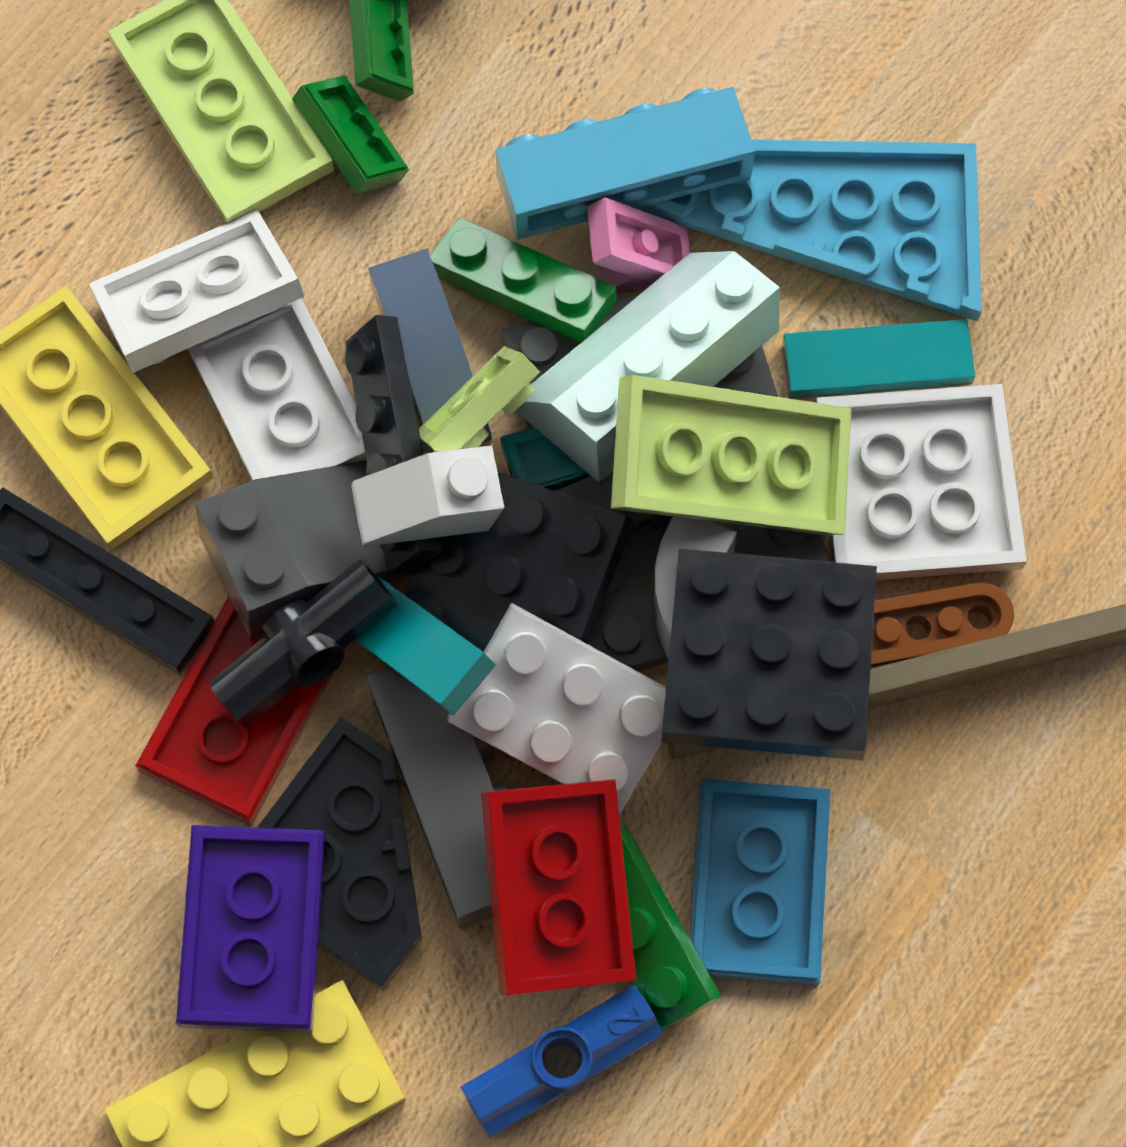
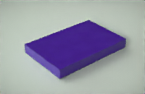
(251, 929)

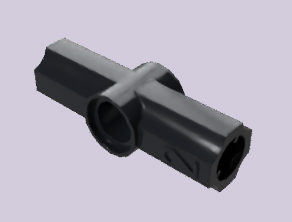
(302, 643)

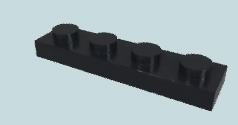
(387, 420)
(99, 584)

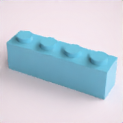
(630, 159)

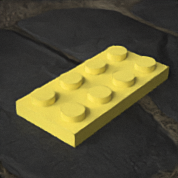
(93, 420)
(268, 1088)

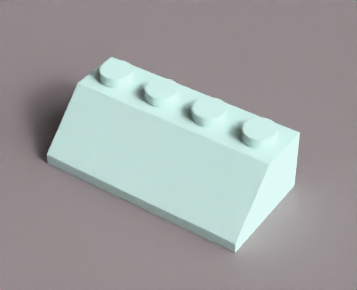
(680, 329)

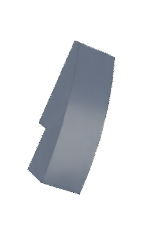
(429, 336)

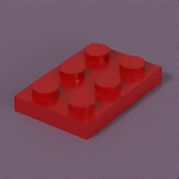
(557, 887)

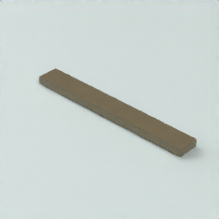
(984, 660)

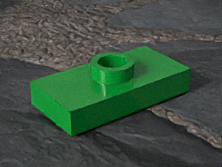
(382, 47)
(350, 134)

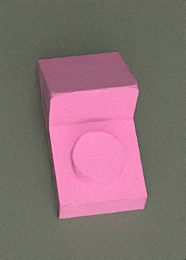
(632, 245)

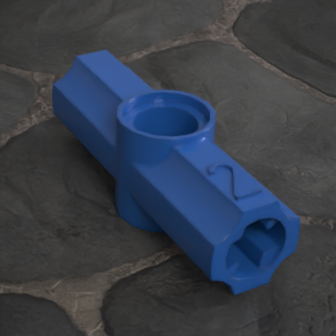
(599, 1037)

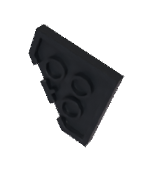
(367, 875)

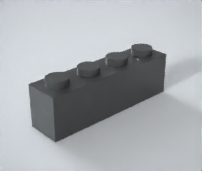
(444, 782)

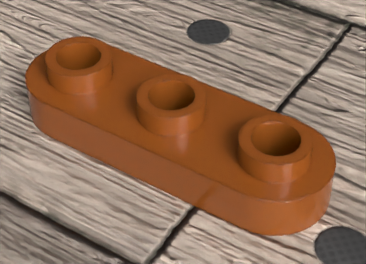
(944, 617)

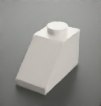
(429, 497)

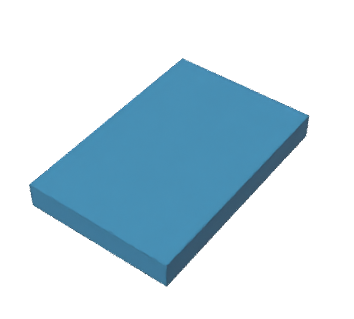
(760, 881)

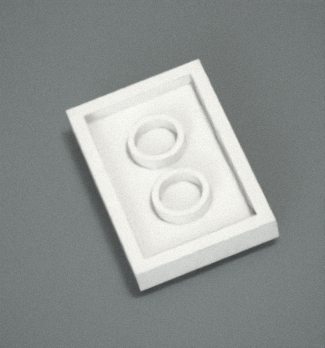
(196, 290)
(280, 394)
(564, 706)

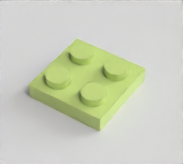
(496, 386)

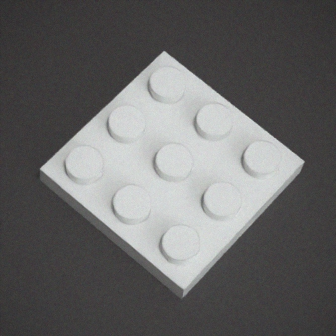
(930, 484)

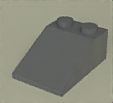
(285, 539)

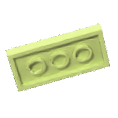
(221, 104)
(730, 456)

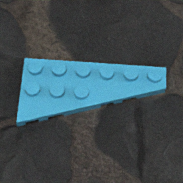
(857, 210)

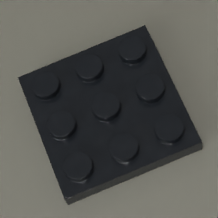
(539, 554)
(770, 654)

